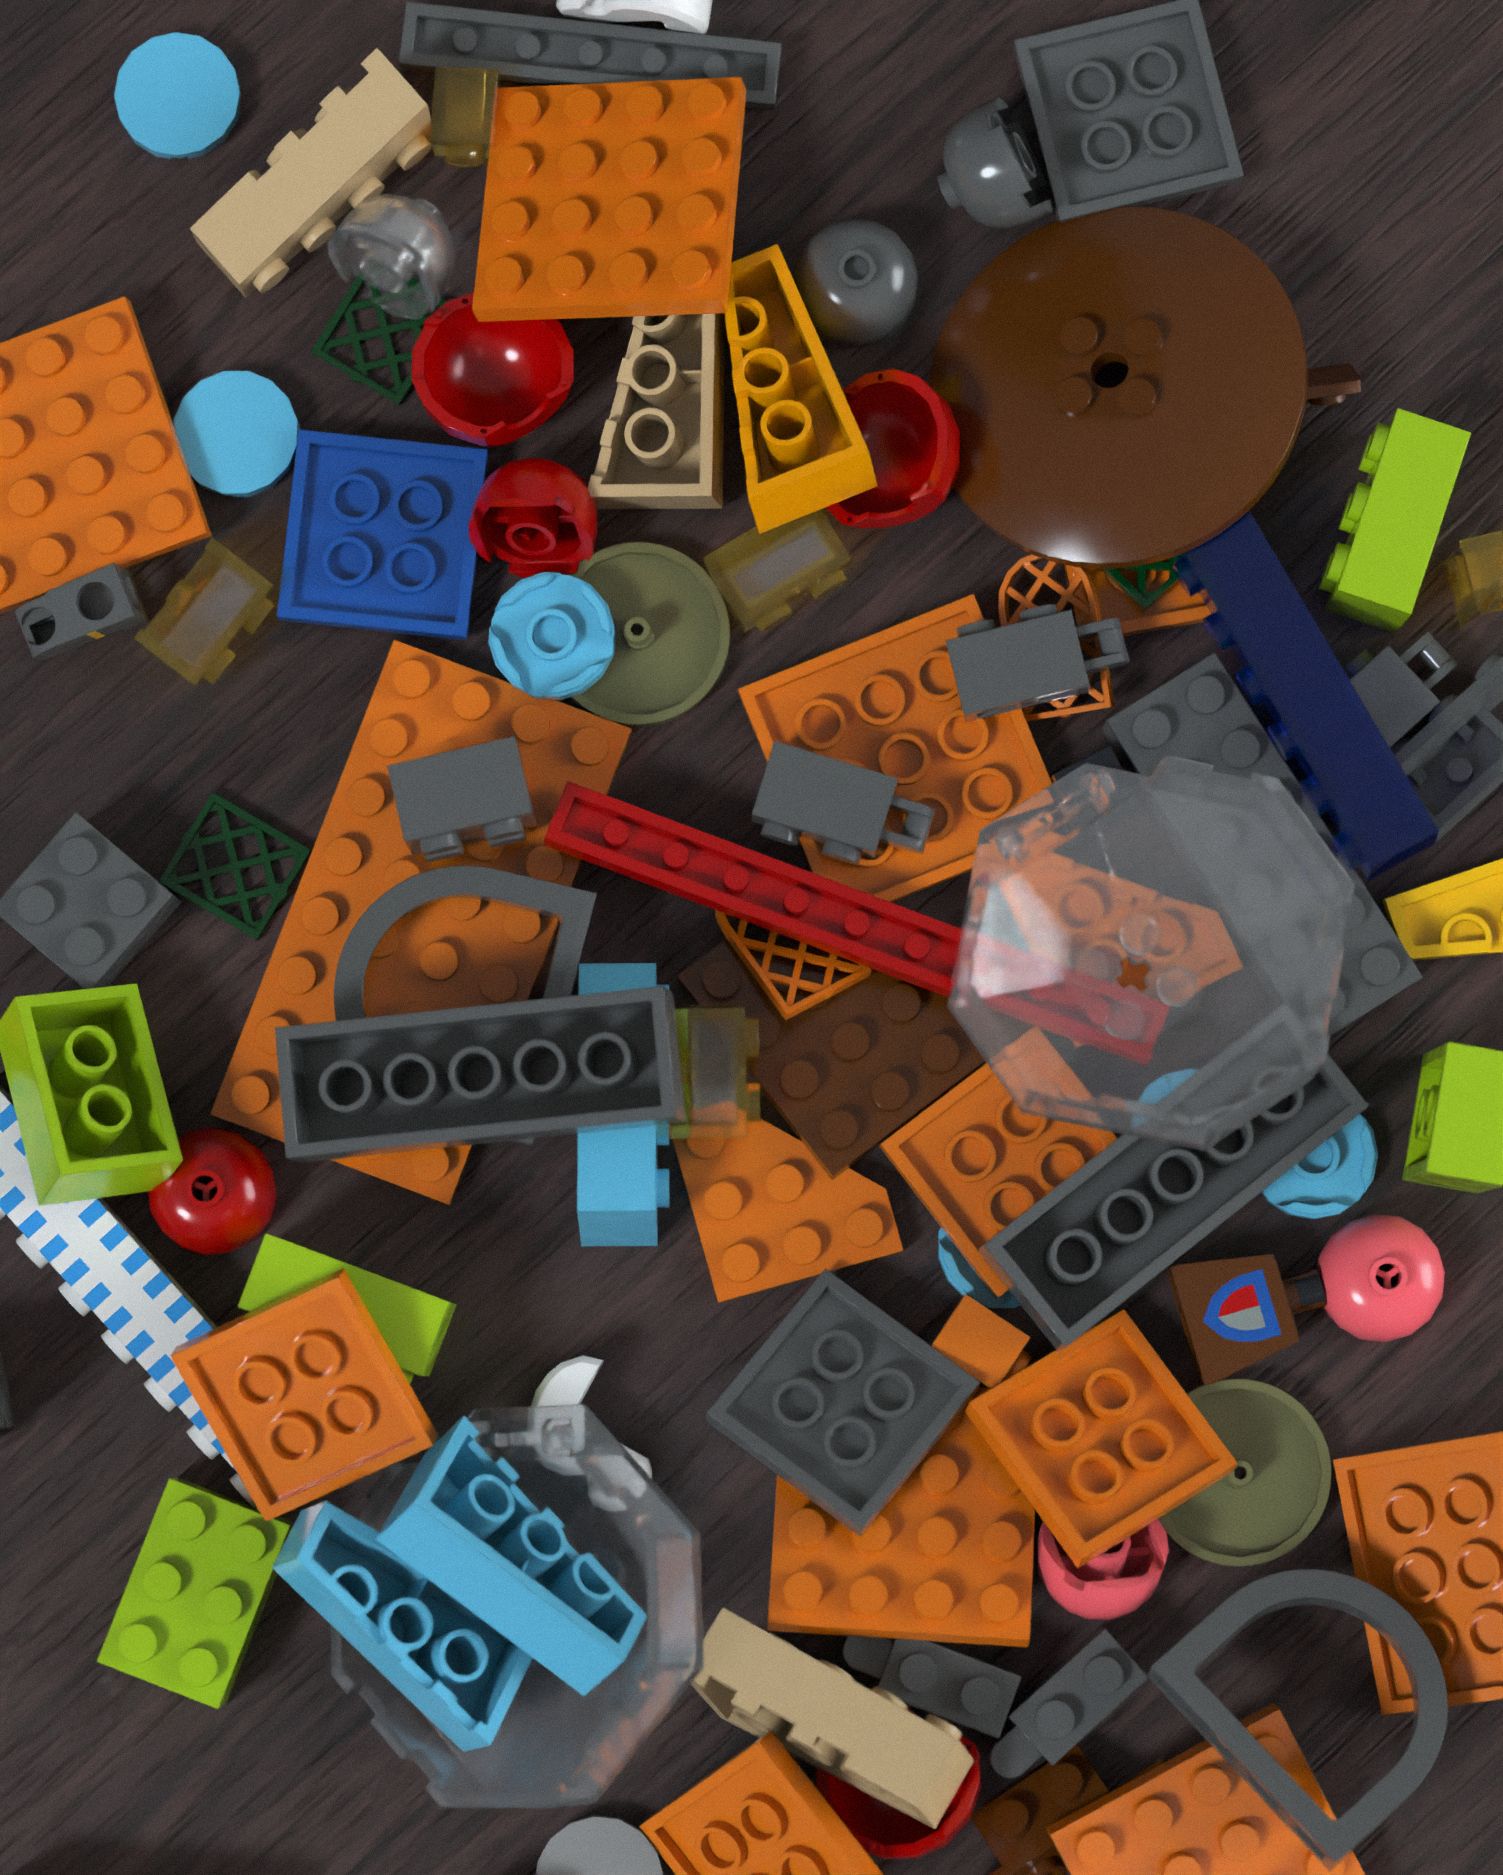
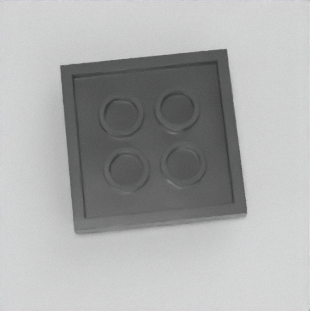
(1128, 110)
(842, 1402)

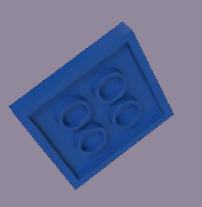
(381, 535)

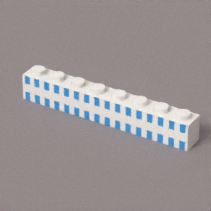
(113, 1277)

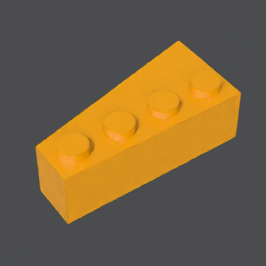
(792, 413)

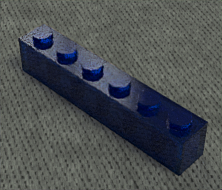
(1308, 697)

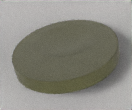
(667, 634)
(1275, 1487)

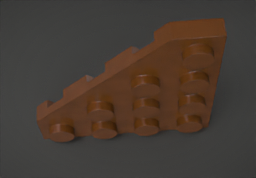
(849, 1064)

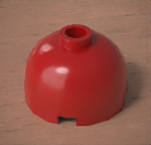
(534, 518)
(242, 1199)

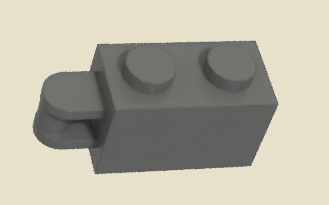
(1029, 660)
(1393, 691)
(834, 806)
(937, 1679)
(1066, 1704)

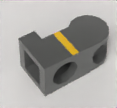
(81, 612)

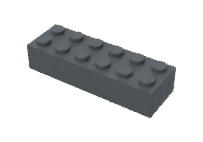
(1209, 722)
(480, 1074)
(1150, 1204)

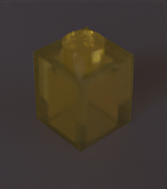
(464, 114)

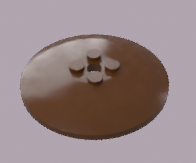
(1169, 450)

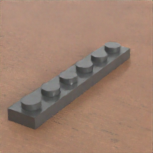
(581, 51)

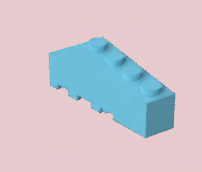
(619, 1168)
(509, 1562)
(404, 1625)

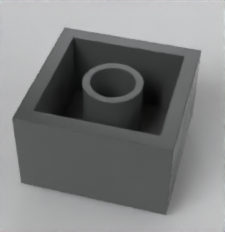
(463, 799)
(86, 905)

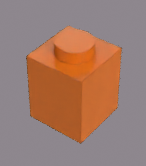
(982, 1343)

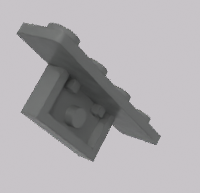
(1459, 750)

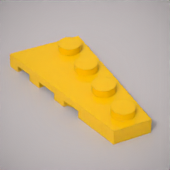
(1451, 915)

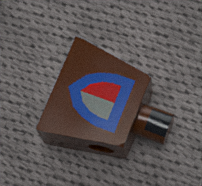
(1239, 1311)

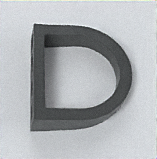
(567, 904)
(1176, 1679)

